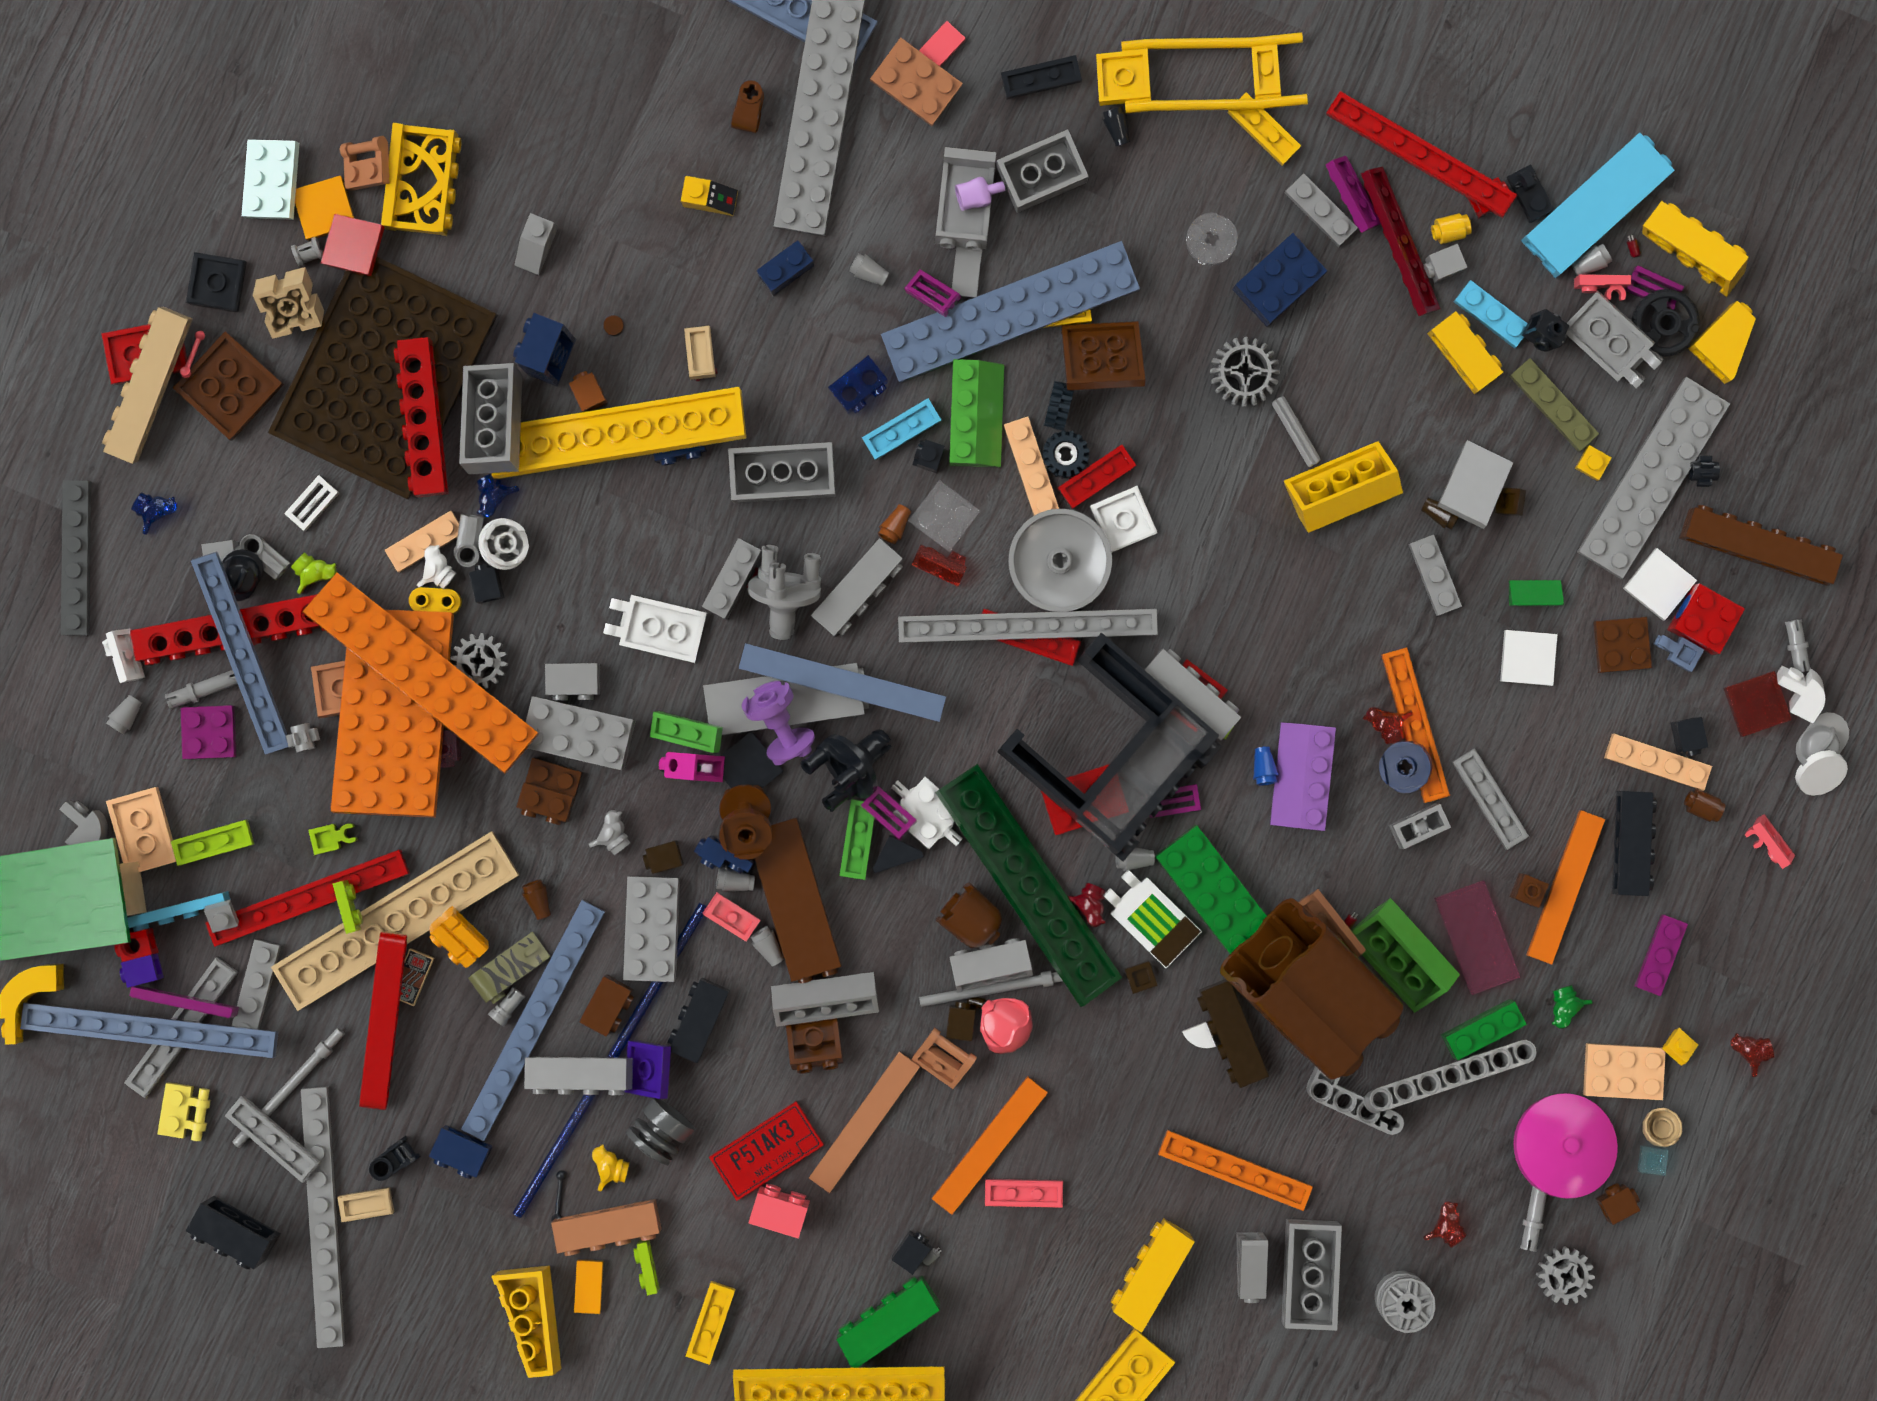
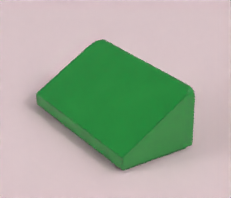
(1535, 593)

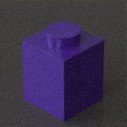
(141, 970)

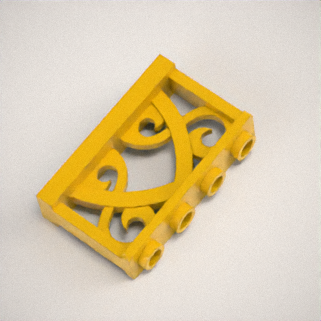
(399, 150)

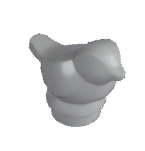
(612, 833)

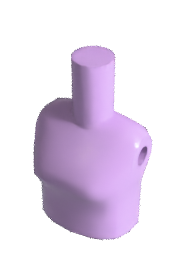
(976, 193)

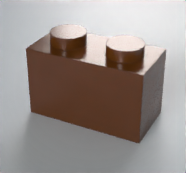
(607, 1005)

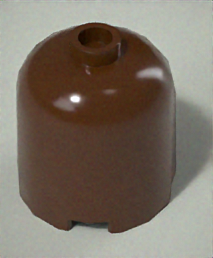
(971, 918)

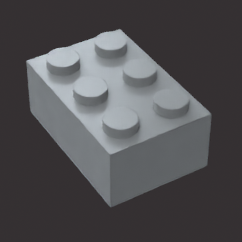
(1042, 171)

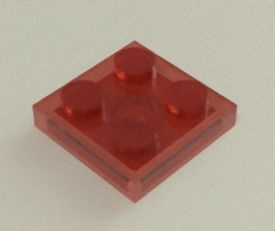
(1757, 703)

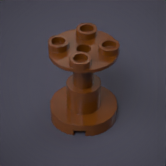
(745, 821)

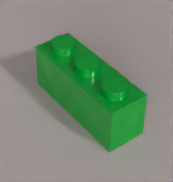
(1483, 1029)

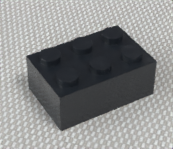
(232, 1233)

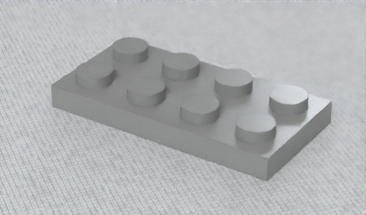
(651, 929)

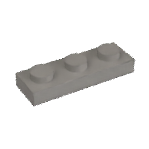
(1321, 210)
(1435, 575)

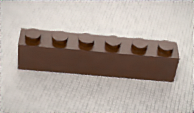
(1761, 546)

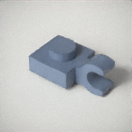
(1682, 653)

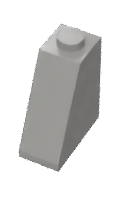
(1251, 1266)

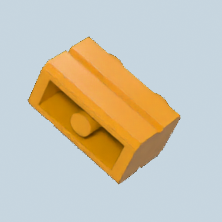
(458, 937)

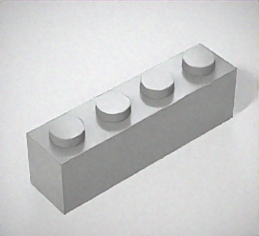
(857, 587)
(1193, 693)
(824, 999)
(578, 1074)

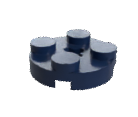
(1415, 755)

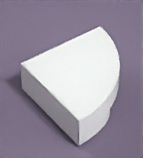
(1199, 1036)

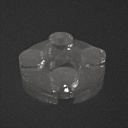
(1216, 225)

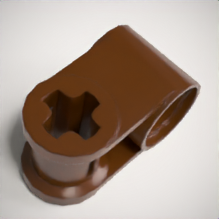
(748, 112)

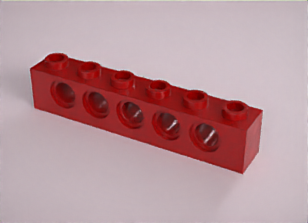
(436, 481)

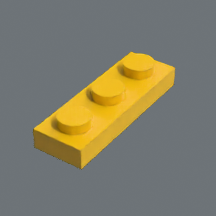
(1266, 132)
(710, 1322)

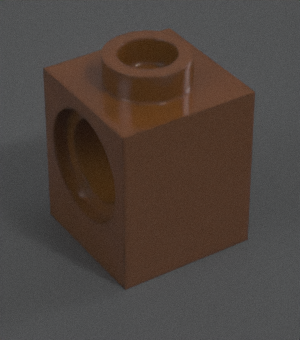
(1529, 890)

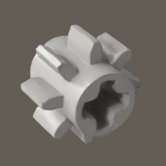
(302, 737)

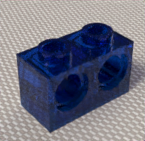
(853, 380)

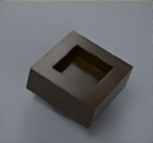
(1511, 502)
(1140, 977)

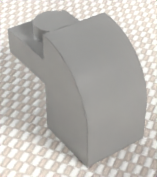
(90, 826)

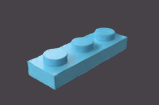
(1491, 313)
(901, 429)

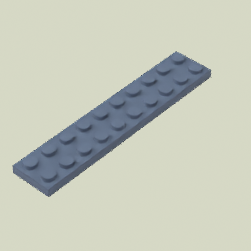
(1011, 311)

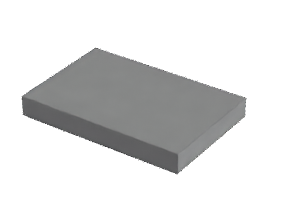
(1475, 484)

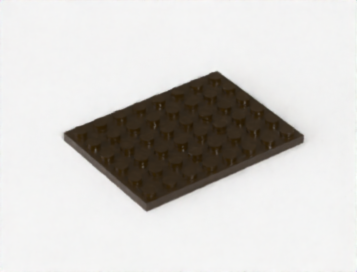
(347, 386)

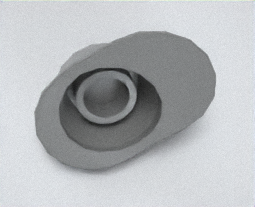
(1825, 734)

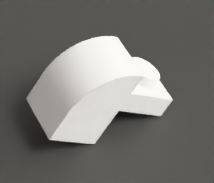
(1809, 692)

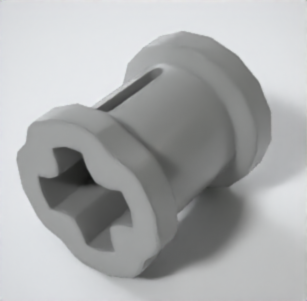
(307, 252)

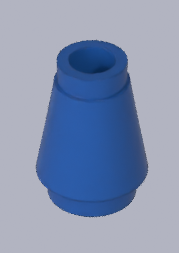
(1264, 767)

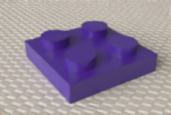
(649, 1069)

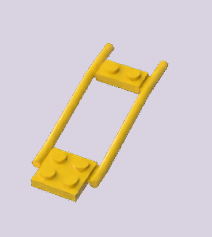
(1126, 76)

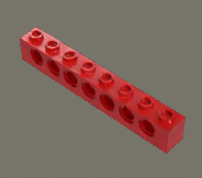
(145, 639)

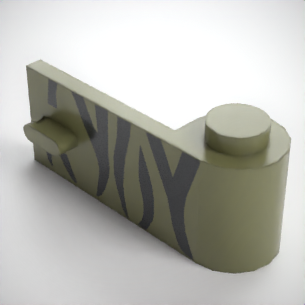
(508, 968)

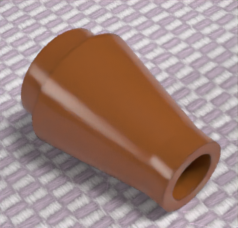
(894, 526)

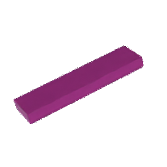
(183, 1001)

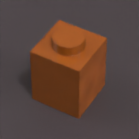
(587, 391)

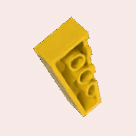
(1696, 246)

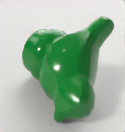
(1566, 1006)

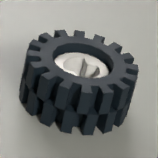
(1058, 406)
(1052, 457)

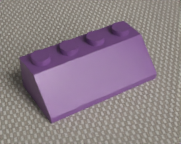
(1303, 777)

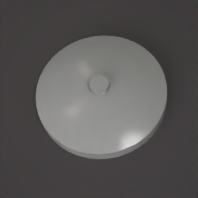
(1060, 560)

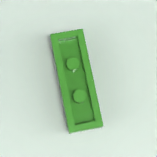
(686, 732)
(857, 841)

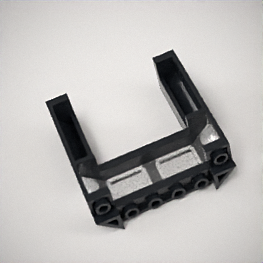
(1142, 771)

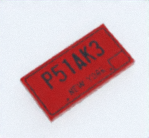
(766, 1150)

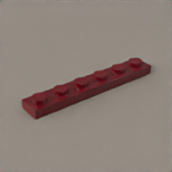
(1400, 241)

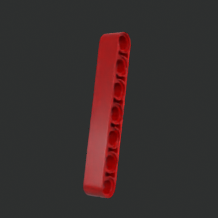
(383, 1020)

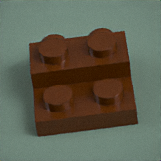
(549, 791)
(814, 1045)

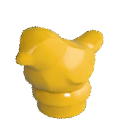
(609, 1167)

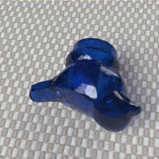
(492, 494)
(153, 509)

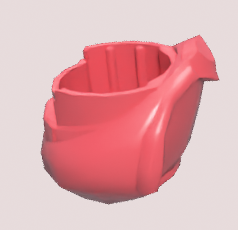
(1005, 1024)

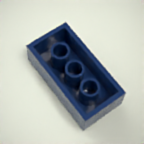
(544, 349)

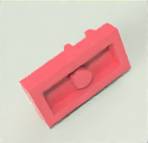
(1591, 283)
(1777, 848)
(731, 916)

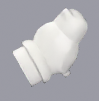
(436, 568)

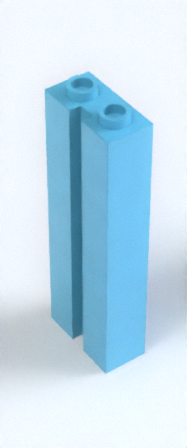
(1598, 204)

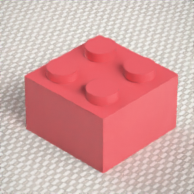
(779, 1210)

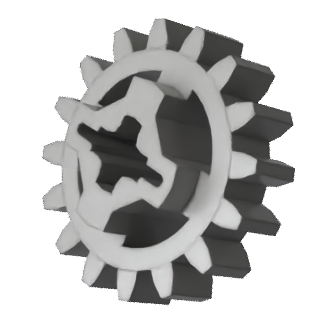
(481, 648)
(1562, 1285)

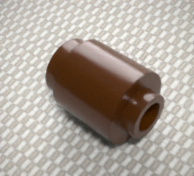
(1704, 805)

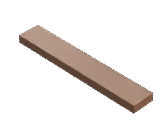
(864, 1122)

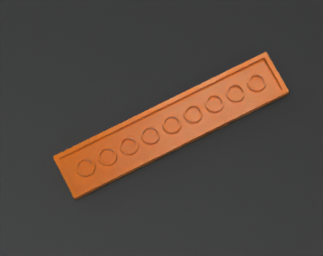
(420, 673)

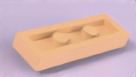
(412, 548)

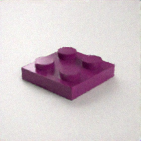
(208, 732)

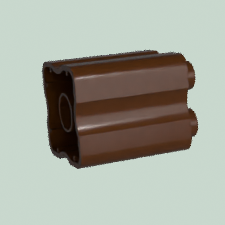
(1313, 989)

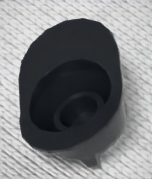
(243, 572)

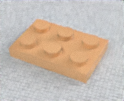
(142, 829)
(1624, 1071)

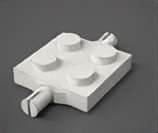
(928, 810)

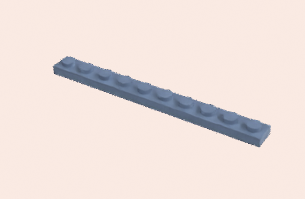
(533, 1020)
(149, 1030)

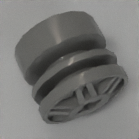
(656, 1136)

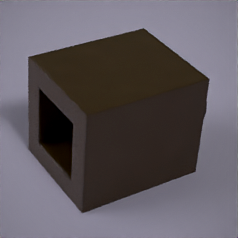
(663, 857)
(960, 1021)

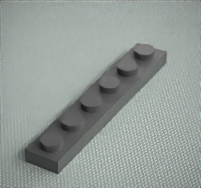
(76, 557)

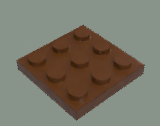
(1103, 355)
(228, 386)

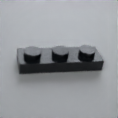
(1041, 77)

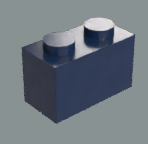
(785, 268)
(460, 1152)

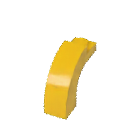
(20, 989)

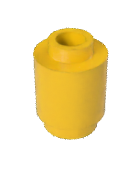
(1451, 228)

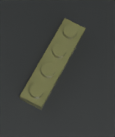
(1554, 405)

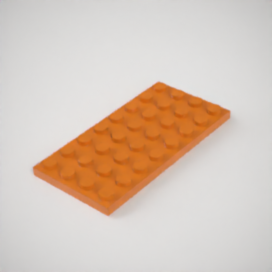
(385, 740)

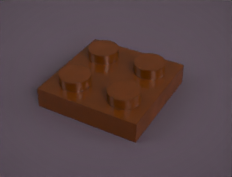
(1622, 644)

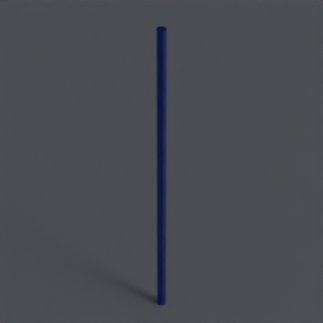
(614, 1053)

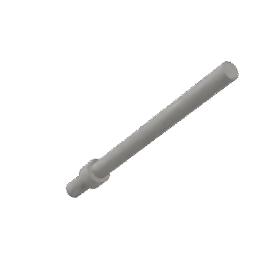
(1045, 979)
(322, 1051)

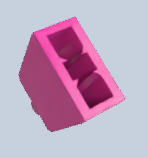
(685, 766)

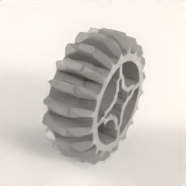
(1256, 371)

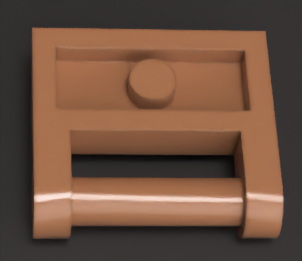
(368, 171)
(940, 1063)

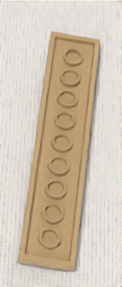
(406, 911)

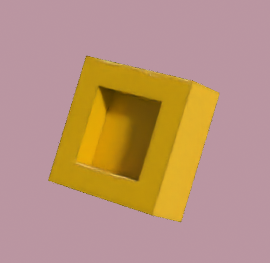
(1593, 463)
(1680, 1046)

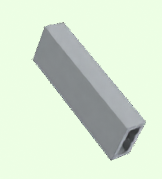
(808, 704)

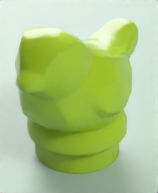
(312, 571)

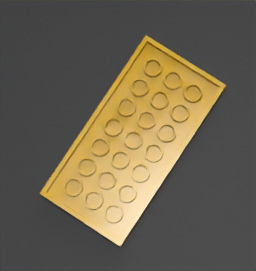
(840, 1384)

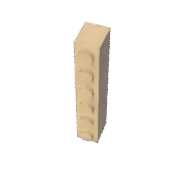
(147, 384)

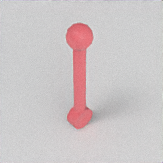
(185, 371)

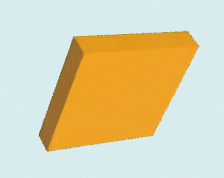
(319, 203)

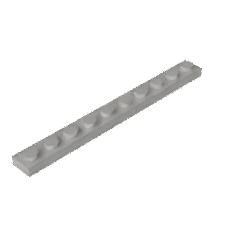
(1027, 625)
(323, 1219)

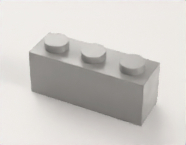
(732, 579)
(991, 965)

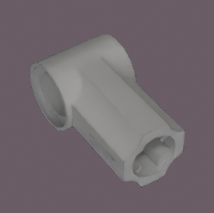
(468, 537)
(272, 561)

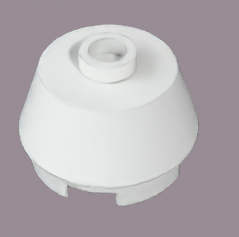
(503, 543)

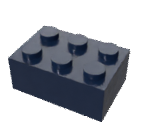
(1279, 280)

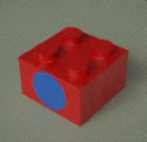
(1706, 619)

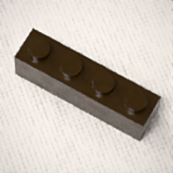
(1233, 1033)

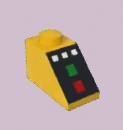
(708, 196)

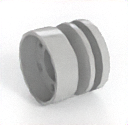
(1401, 1287)

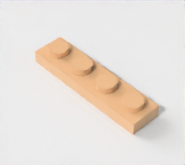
(1030, 465)
(1658, 762)

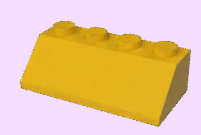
(1343, 486)
(1152, 1274)

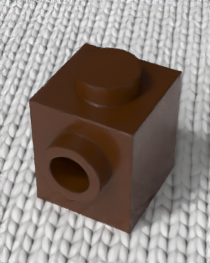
(1618, 1203)

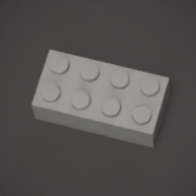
(491, 418)
(782, 472)
(580, 733)
(1311, 1274)

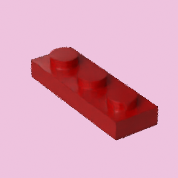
(1097, 476)

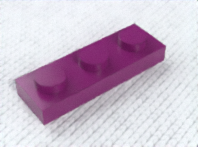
(1353, 194)
(1661, 955)

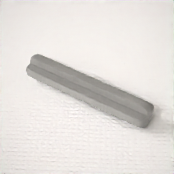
(1296, 431)

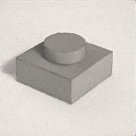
(221, 916)

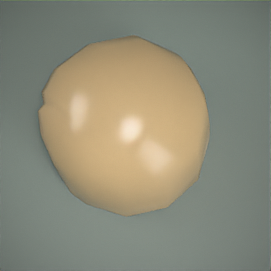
(1662, 1127)

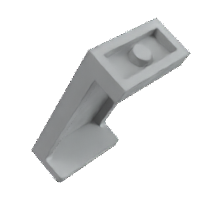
(970, 226)

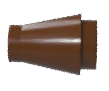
(536, 897)

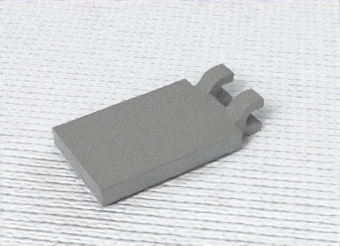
(1612, 339)

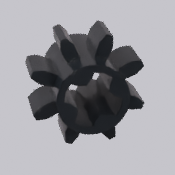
(1704, 471)

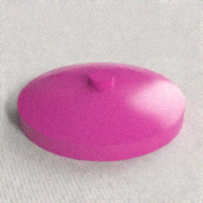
(1565, 1146)

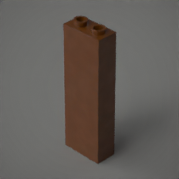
(797, 904)

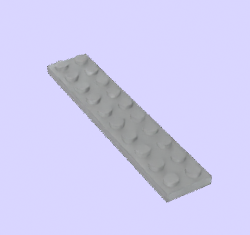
(819, 115)

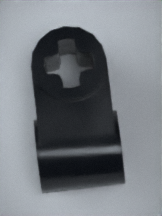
(397, 1157)

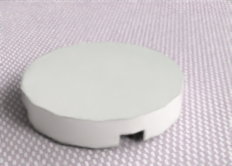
(1821, 773)

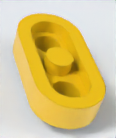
(434, 600)

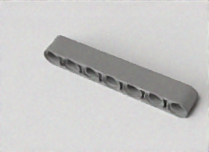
(1462, 1076)

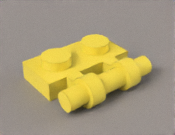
(176, 1109)

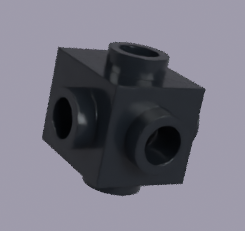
(1546, 330)

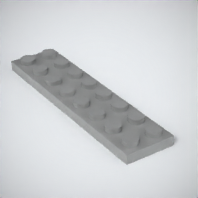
(1653, 478)

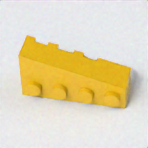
(531, 1316)

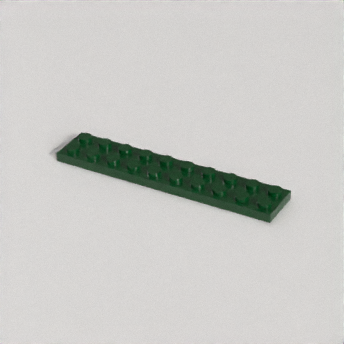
(1028, 885)

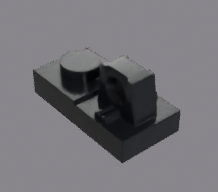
(1530, 193)

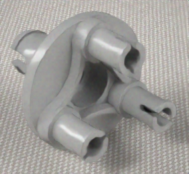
(784, 590)

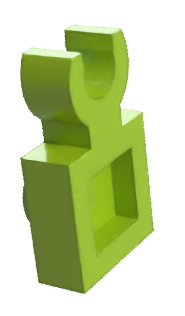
(328, 838)

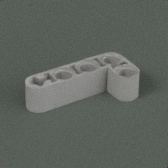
(1355, 1104)

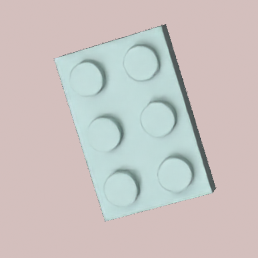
(270, 179)

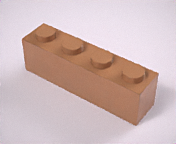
(606, 1226)

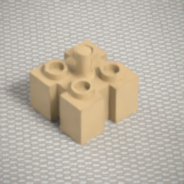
(288, 302)

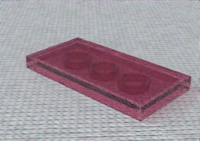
(1477, 937)

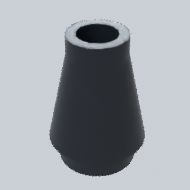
(1117, 125)

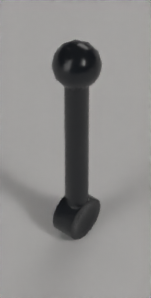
(561, 1175)

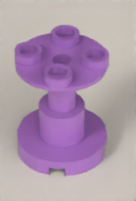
(770, 706)

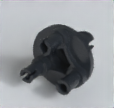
(849, 765)

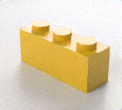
(1466, 352)

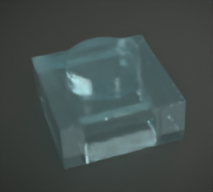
(1652, 1160)

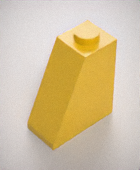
(1725, 340)

